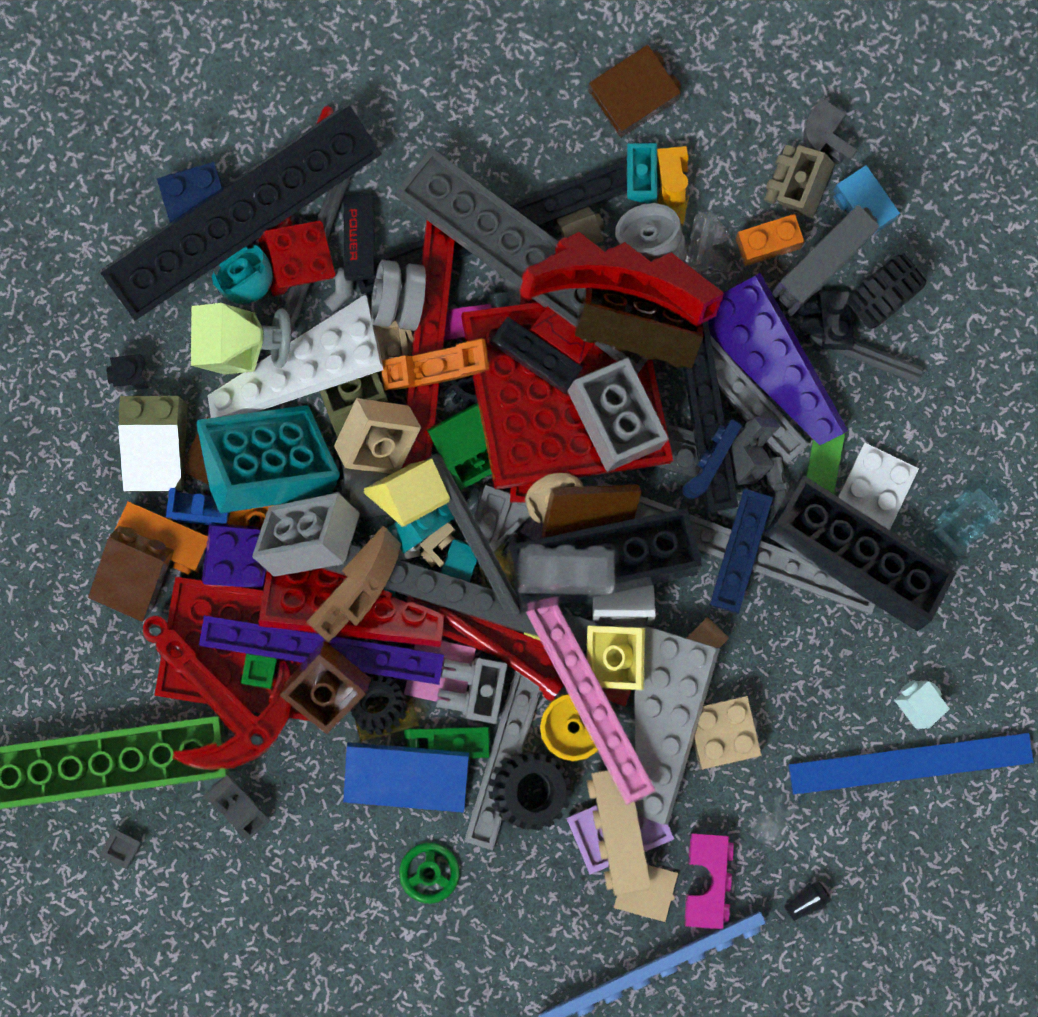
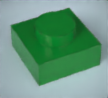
(259, 671)

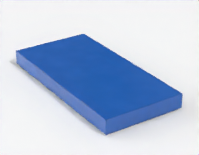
(405, 777)

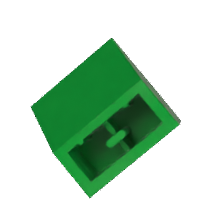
(463, 446)

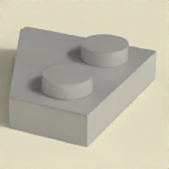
(498, 516)

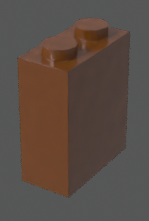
(635, 90)
(130, 573)

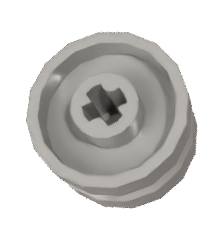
(652, 231)
(398, 295)

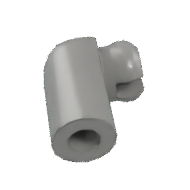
(342, 292)

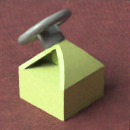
(231, 338)

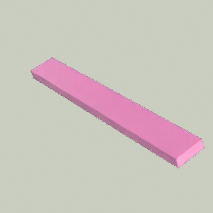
(591, 703)

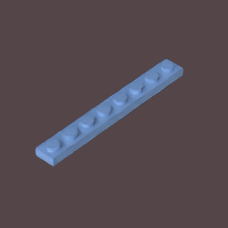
(664, 965)

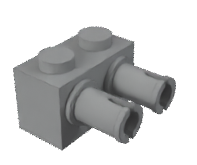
(484, 692)

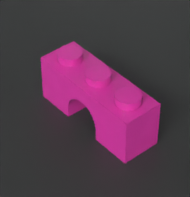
(709, 908)

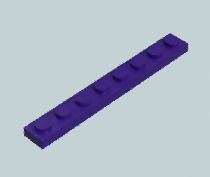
(299, 645)

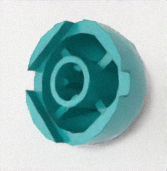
(244, 276)

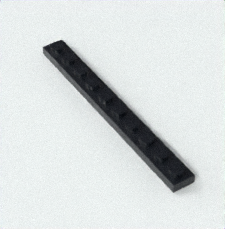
(539, 209)

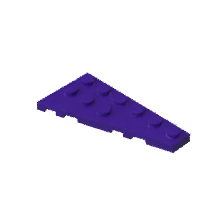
(765, 347)

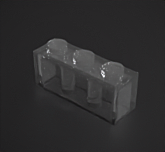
(566, 570)

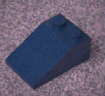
(188, 188)

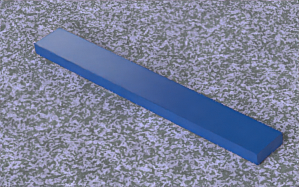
(910, 763)

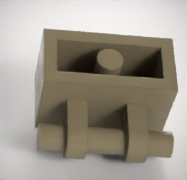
(799, 179)

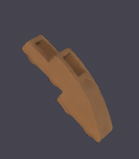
(364, 583)

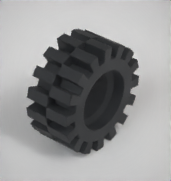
(386, 717)

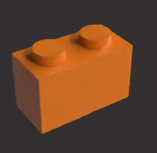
(769, 240)

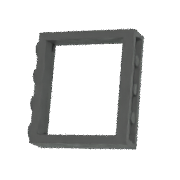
(825, 260)

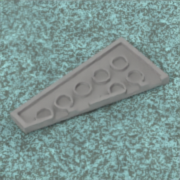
(668, 713)

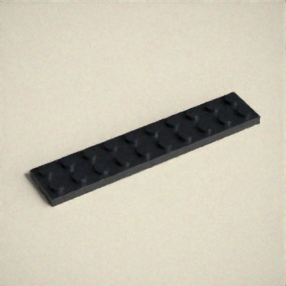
(240, 212)

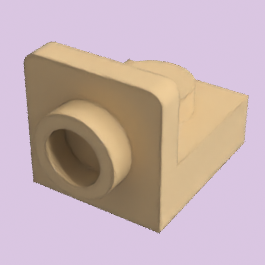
(439, 539)

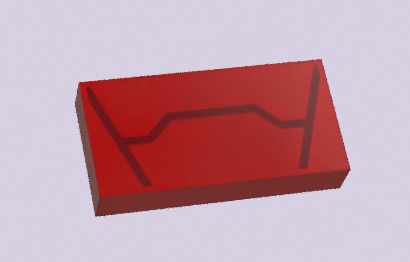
(560, 335)

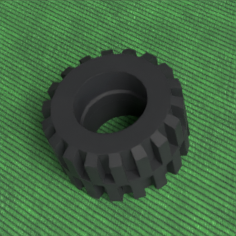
(886, 291)
(552, 797)

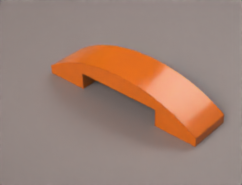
(435, 366)

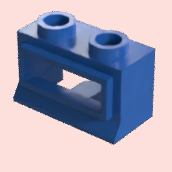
(193, 509)

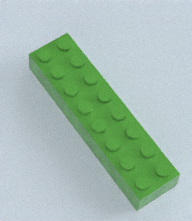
(105, 762)

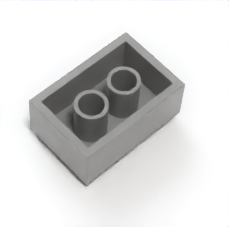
(617, 414)
(306, 535)

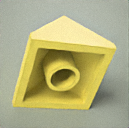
(410, 492)
(617, 656)

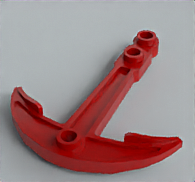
(231, 711)

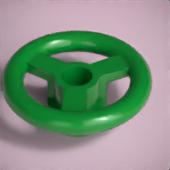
(409, 883)

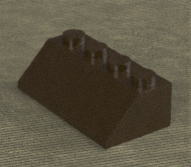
(638, 327)

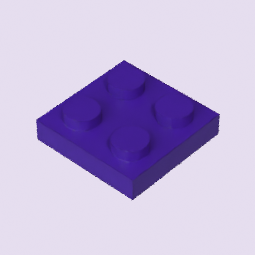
(230, 557)

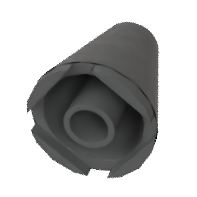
(352, 490)

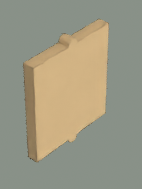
(651, 902)

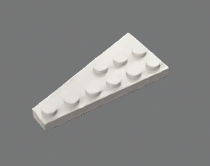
(321, 358)

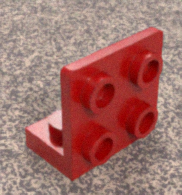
(297, 255)

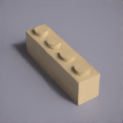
(621, 837)

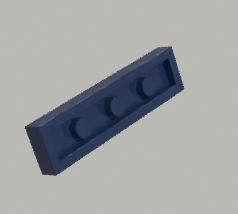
(741, 551)

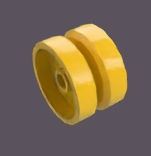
(556, 734)

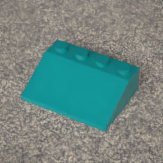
(266, 458)

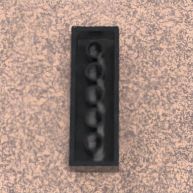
(644, 550)
(860, 553)

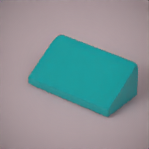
(642, 172)

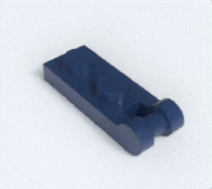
(712, 459)

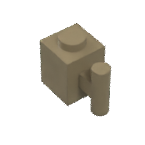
(584, 222)

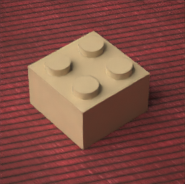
(377, 436)
(725, 734)

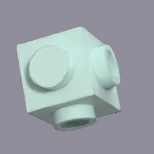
(921, 703)

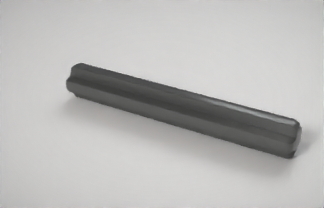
(878, 359)

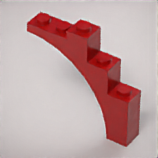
(624, 270)

